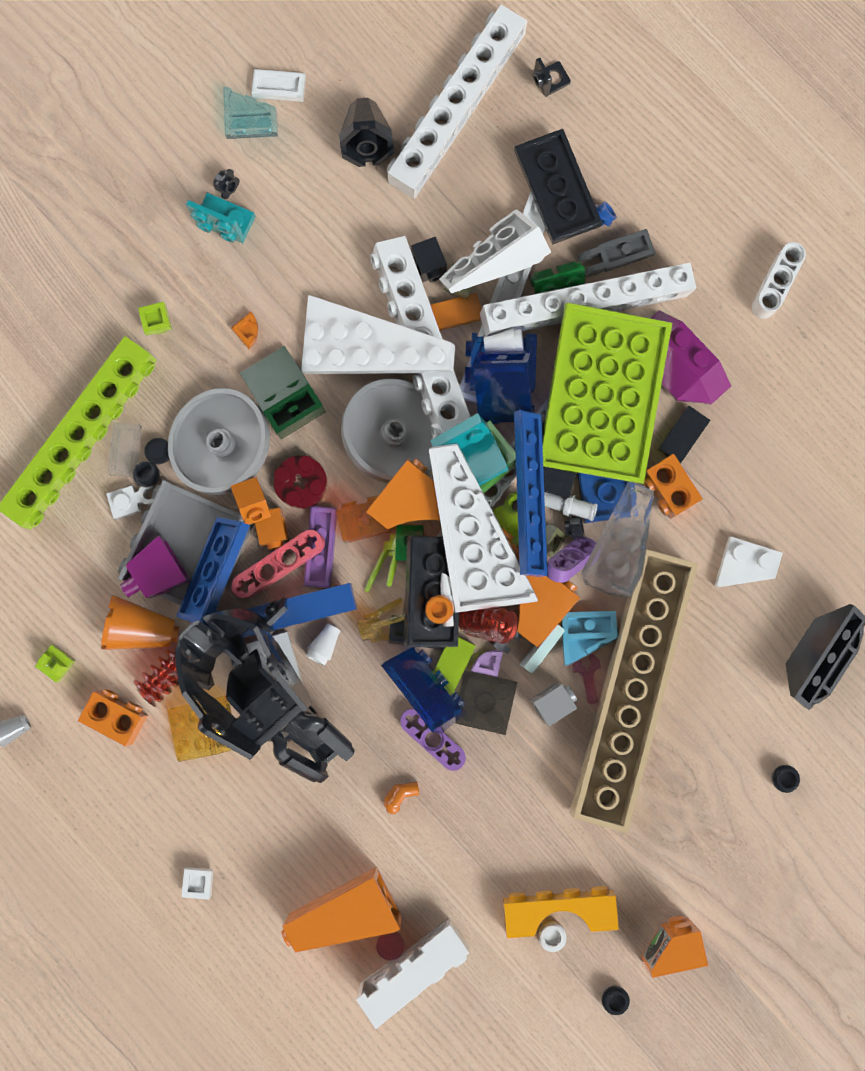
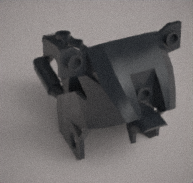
(259, 688)

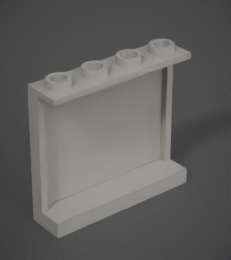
(185, 524)

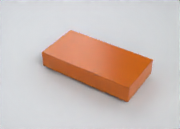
(457, 312)

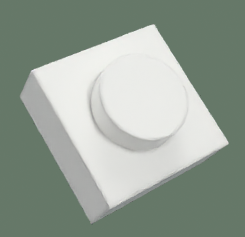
(197, 883)

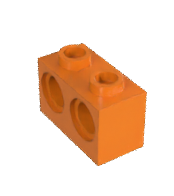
(677, 482)
(111, 724)

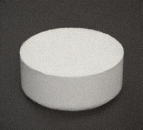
(552, 936)

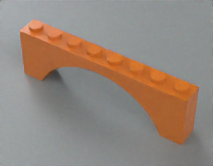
(413, 497)

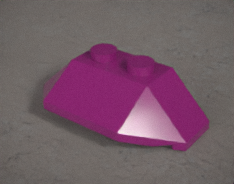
(690, 367)

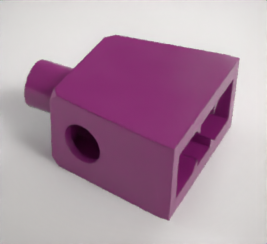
(154, 571)

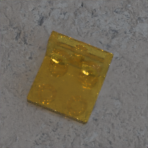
(186, 736)

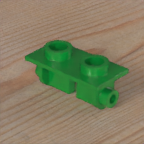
(568, 276)

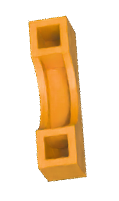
(526, 913)

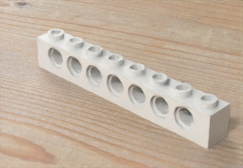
(500, 24)
(398, 254)
(609, 295)

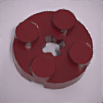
(286, 476)

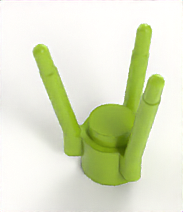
(389, 546)

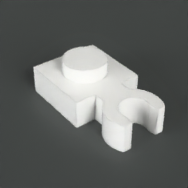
(128, 501)

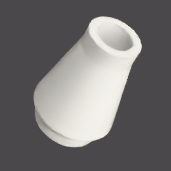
(504, 341)
(323, 645)

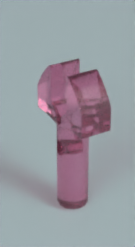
(588, 677)

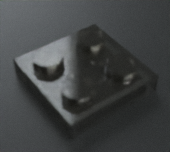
(487, 701)

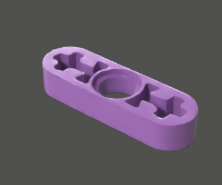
(570, 559)
(453, 747)

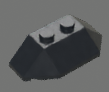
(824, 655)

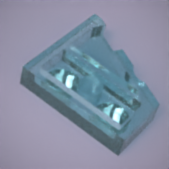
(247, 117)

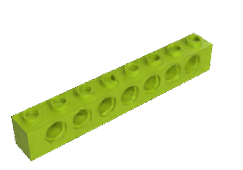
(47, 459)

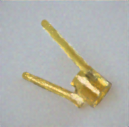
(371, 627)

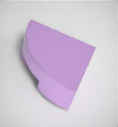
(488, 663)

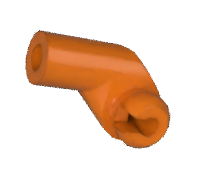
(397, 794)

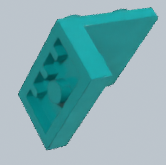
(222, 217)
(477, 447)

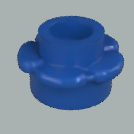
(606, 213)

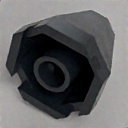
(365, 134)

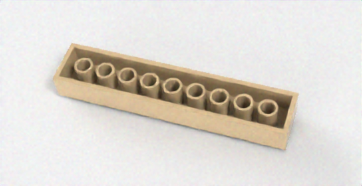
(633, 693)

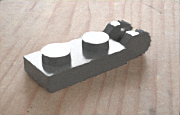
(619, 252)

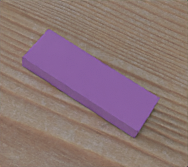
(320, 567)

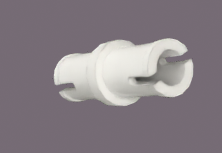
(571, 506)

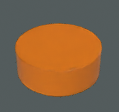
(439, 609)

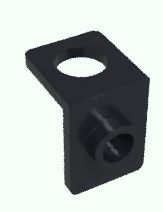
(543, 78)

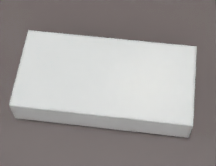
(278, 85)

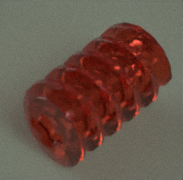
(489, 624)
(160, 681)

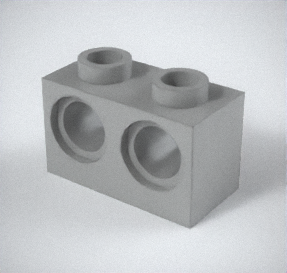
(554, 703)

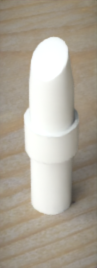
(447, 591)

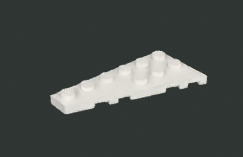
(357, 343)
(477, 551)

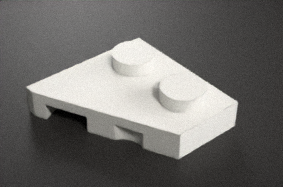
(746, 563)

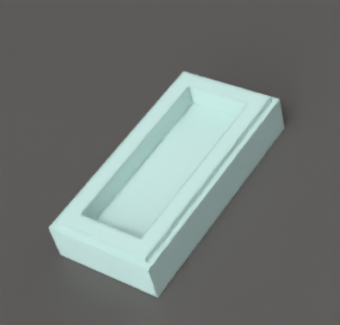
(536, 655)

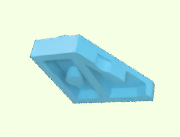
(587, 633)

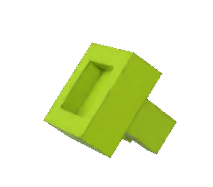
(155, 318)
(55, 663)

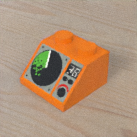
(675, 948)

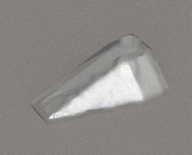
(621, 548)

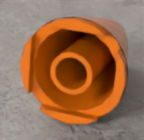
(136, 627)

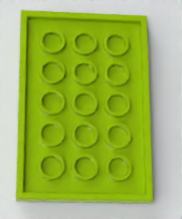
(604, 393)

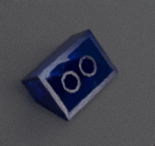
(425, 689)

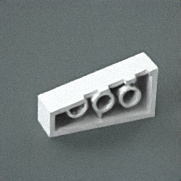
(411, 973)

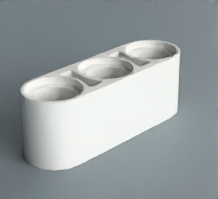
(786, 272)

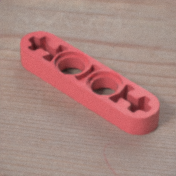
(275, 559)

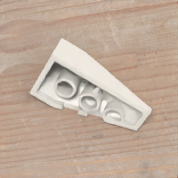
(511, 247)

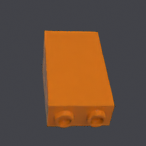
(344, 915)

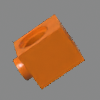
(250, 501)
(272, 530)

